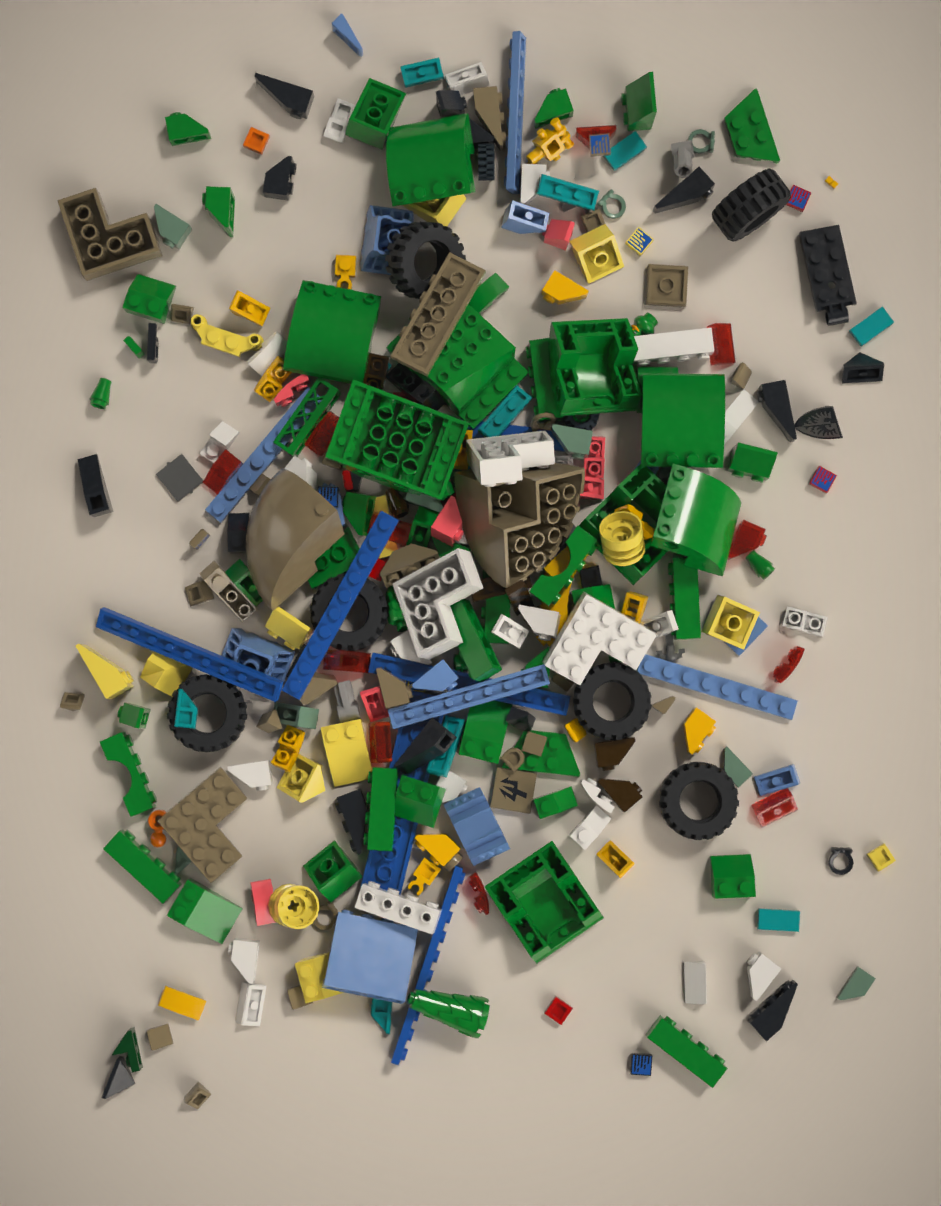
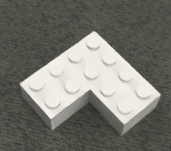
(506, 456)
(428, 598)
(595, 628)

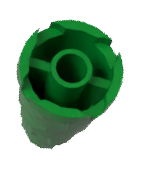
(454, 1010)

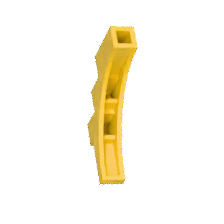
(555, 568)

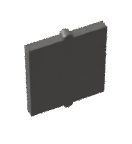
(179, 477)

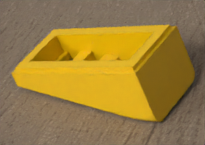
(641, 606)

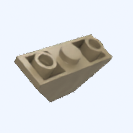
(406, 561)

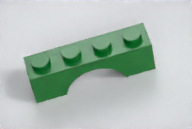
(579, 545)
(139, 796)

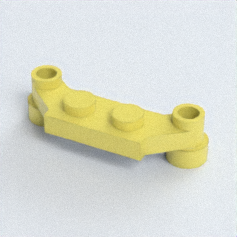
(225, 340)

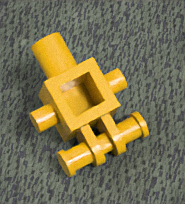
(550, 143)

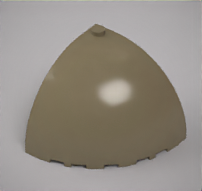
(521, 523)
(287, 534)

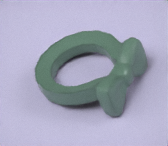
(711, 136)
(602, 203)

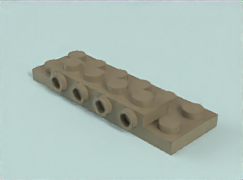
(437, 314)

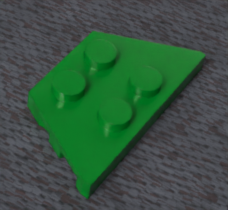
(750, 130)
(555, 758)

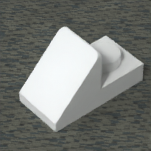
(220, 439)
(661, 624)
(510, 631)

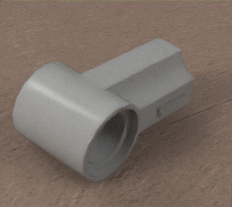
(682, 156)
(347, 706)

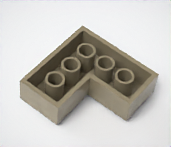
(103, 246)
(195, 820)

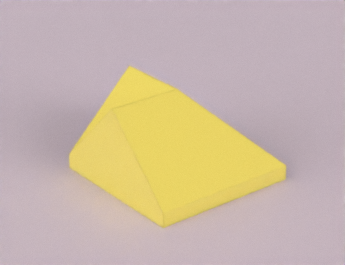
(164, 673)
(303, 780)

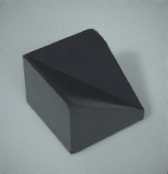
(520, 719)

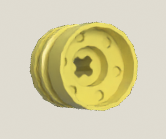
(622, 538)
(301, 913)

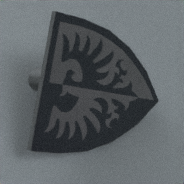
(819, 423)

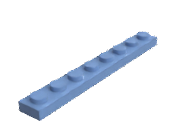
(515, 106)
(256, 463)
(717, 686)
(468, 696)

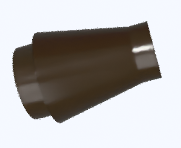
(397, 504)

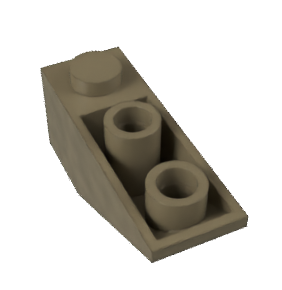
(487, 110)
(227, 591)

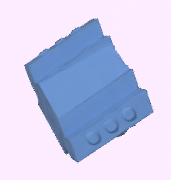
(379, 230)
(258, 653)
(476, 826)

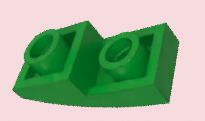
(488, 292)

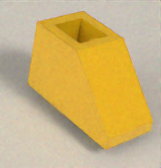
(696, 728)
(439, 846)

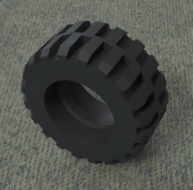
(751, 204)
(405, 247)
(369, 631)
(639, 706)
(232, 725)
(725, 809)

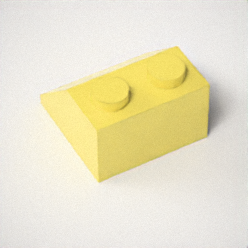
(597, 253)
(730, 621)
(288, 628)

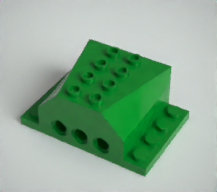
(473, 368)
(396, 441)

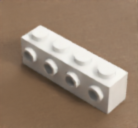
(674, 345)
(398, 907)

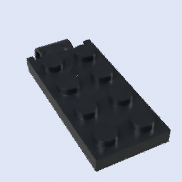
(824, 264)

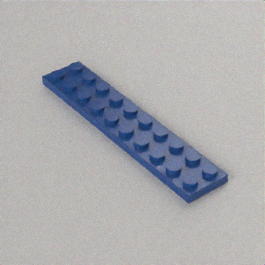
(390, 867)

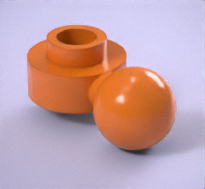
(157, 838)

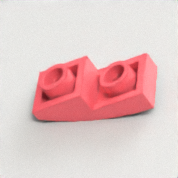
(286, 395)
(595, 462)
(261, 894)

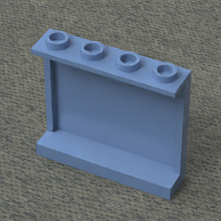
(370, 957)

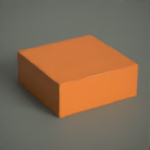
(256, 140)

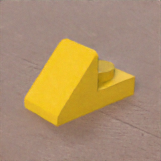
(249, 308)

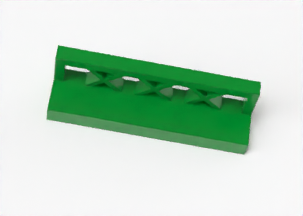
(321, 410)

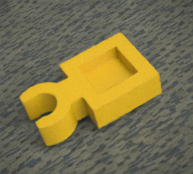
(346, 268)
(425, 873)

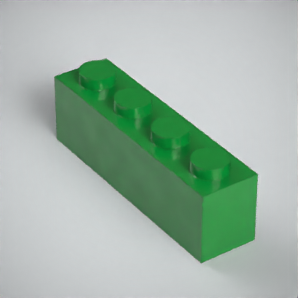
(540, 372)
(685, 600)
(491, 613)
(475, 647)
(382, 809)
(143, 866)
(686, 1051)

